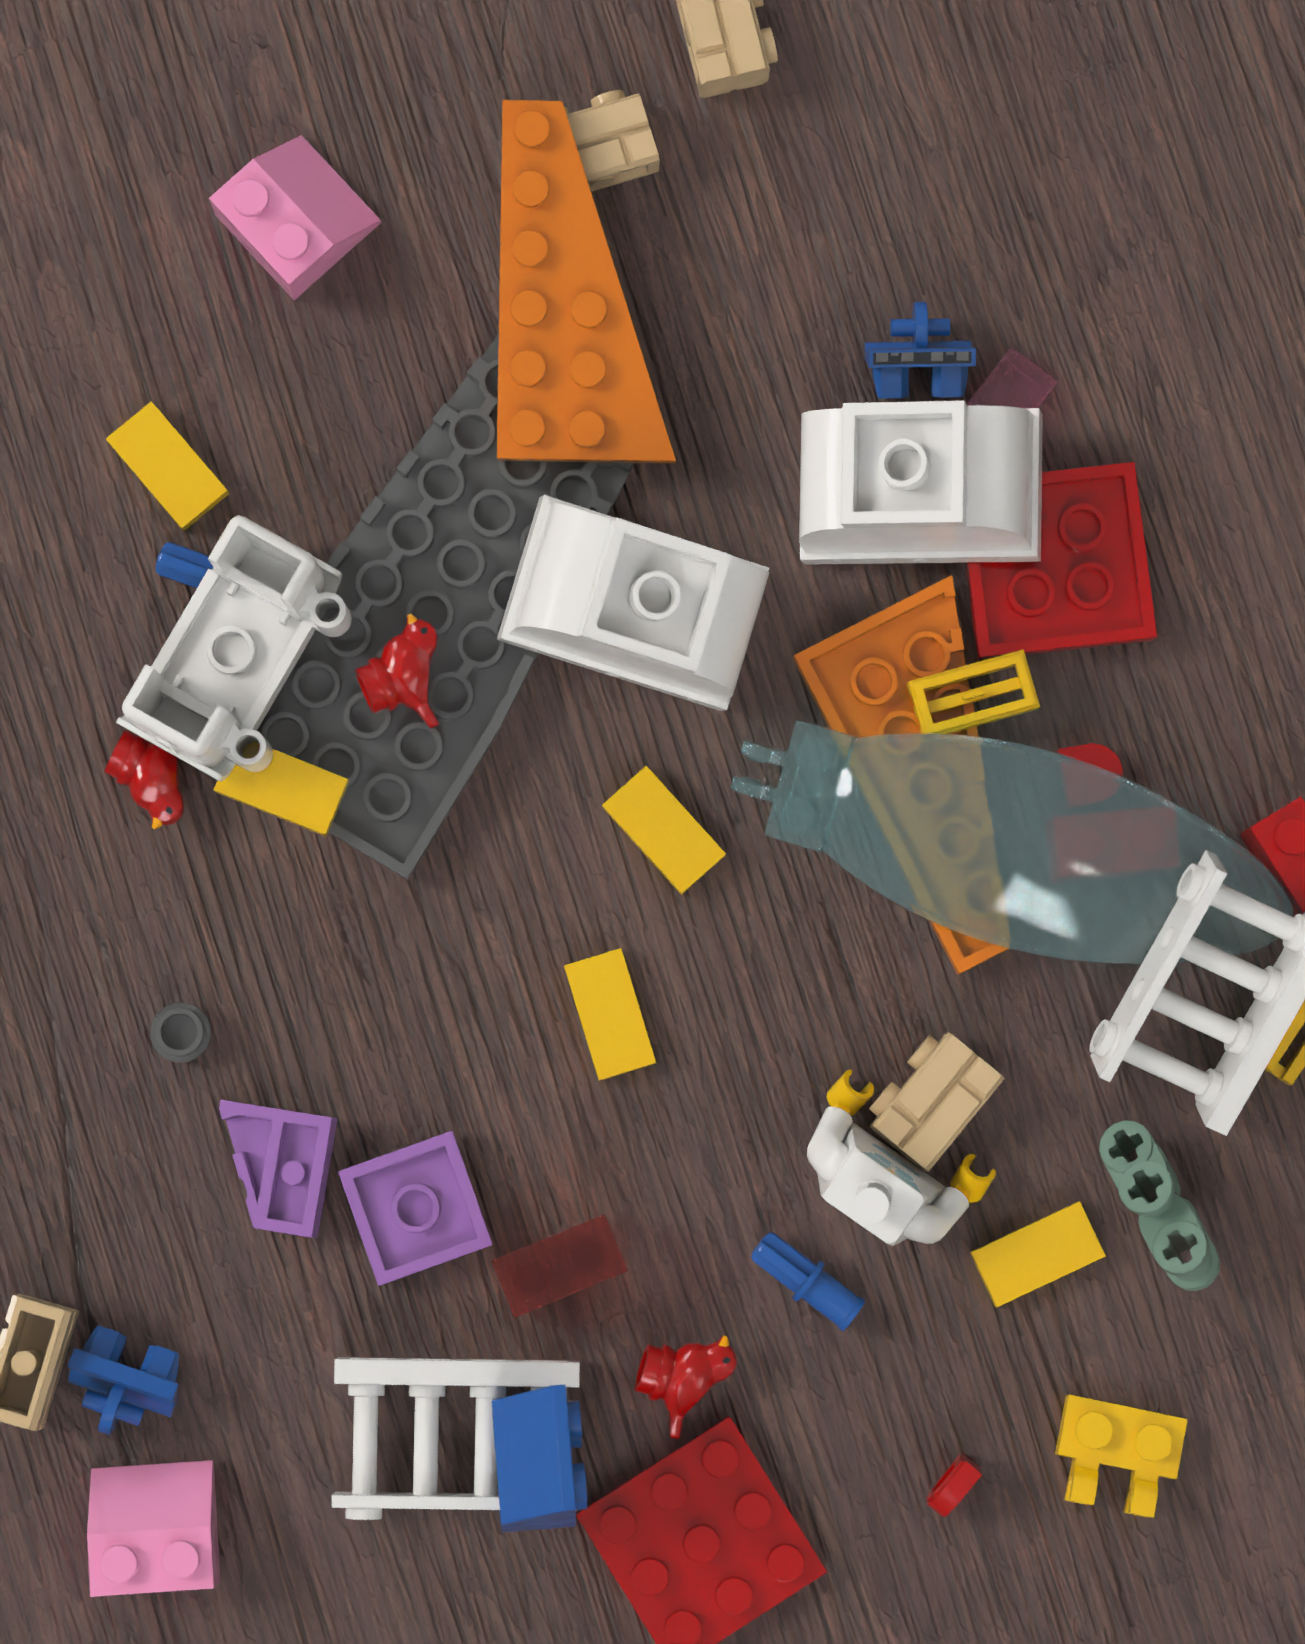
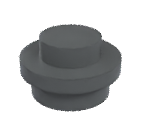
(180, 1032)

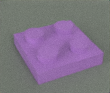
(415, 1208)

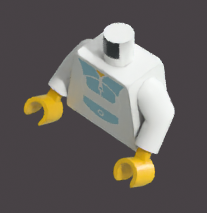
(880, 1185)

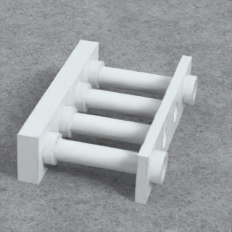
(1247, 1040)
(427, 1383)

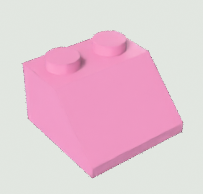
(293, 214)
(152, 1528)

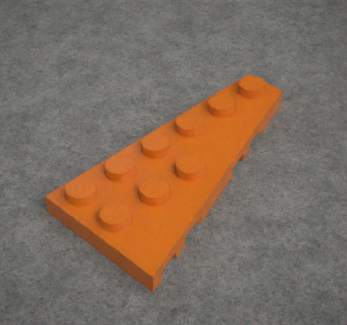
(566, 340)
(863, 691)

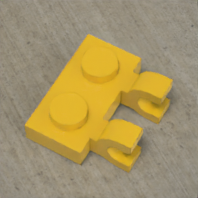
(1120, 1438)

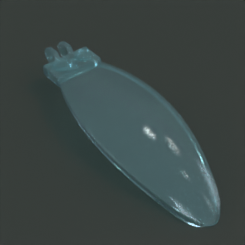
(1005, 840)

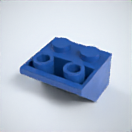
(534, 1460)

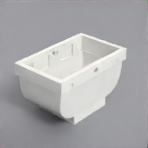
(920, 483)
(633, 603)

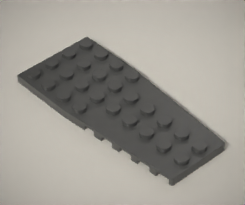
(447, 551)

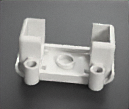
(234, 650)

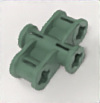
(1165, 1218)

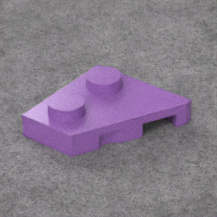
(282, 1164)

